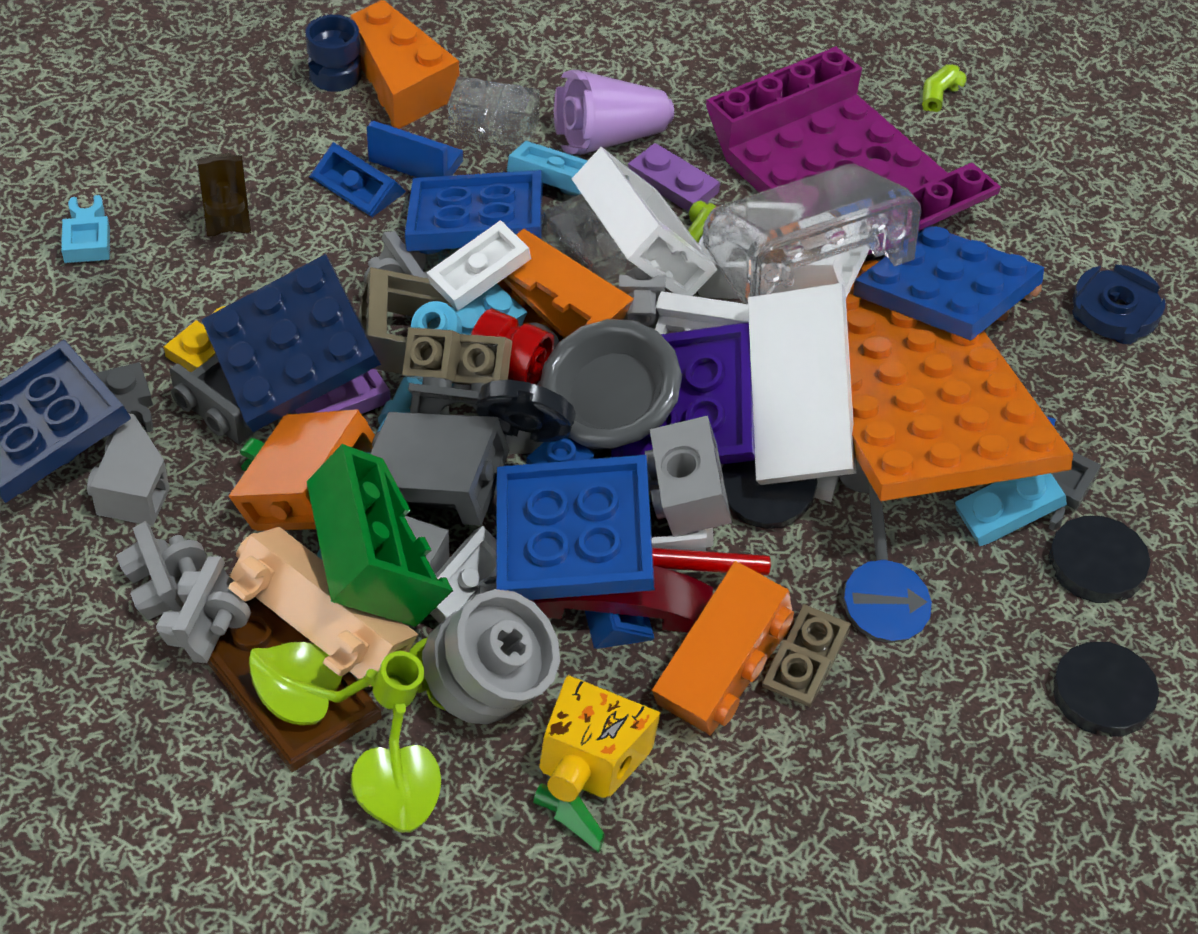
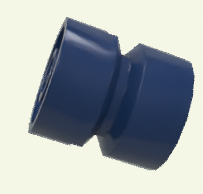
(333, 53)

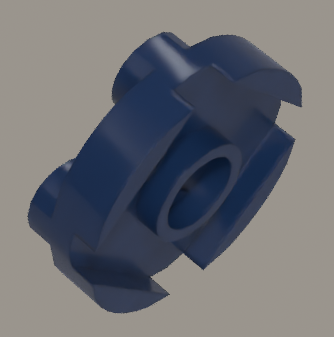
(1124, 323)

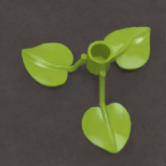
(387, 783)

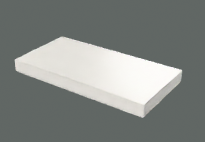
(801, 384)

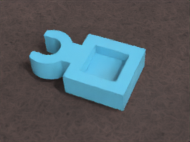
(86, 233)

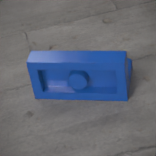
(411, 152)

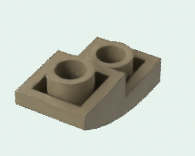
(456, 356)
(806, 655)

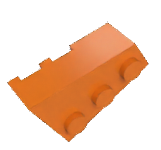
(403, 64)
(561, 290)
(725, 649)

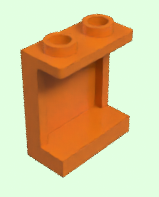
(275, 484)

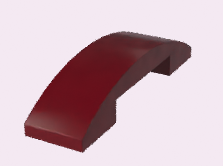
(675, 600)

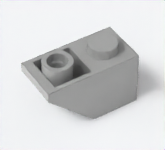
(130, 477)

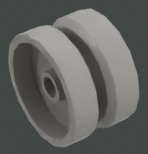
(491, 657)

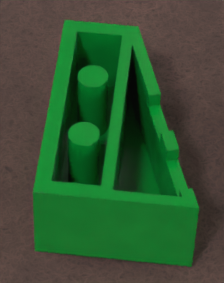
(367, 542)

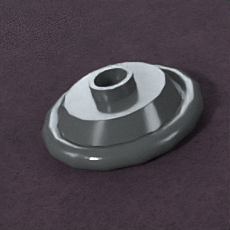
(617, 379)

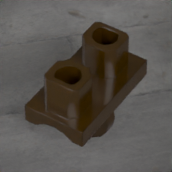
(224, 194)

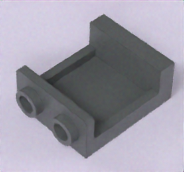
(211, 397)
(444, 459)

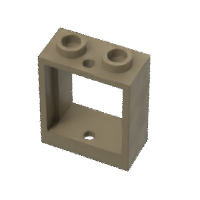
(397, 294)

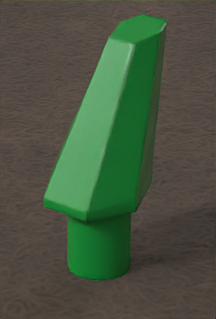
(572, 815)

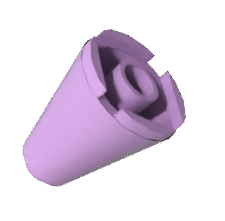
(607, 111)

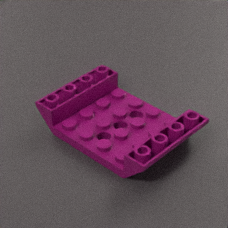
(814, 121)

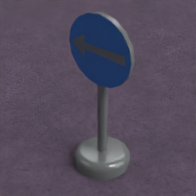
(883, 595)

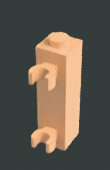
(296, 588)

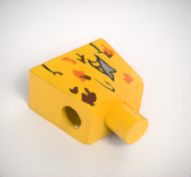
(594, 740)

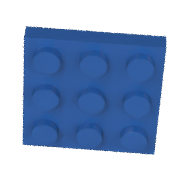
(458, 208)
(951, 283)
(574, 528)

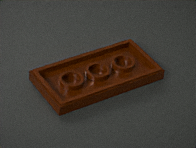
(292, 742)

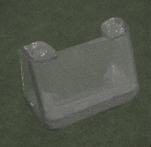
(808, 220)

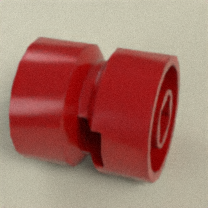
(529, 347)

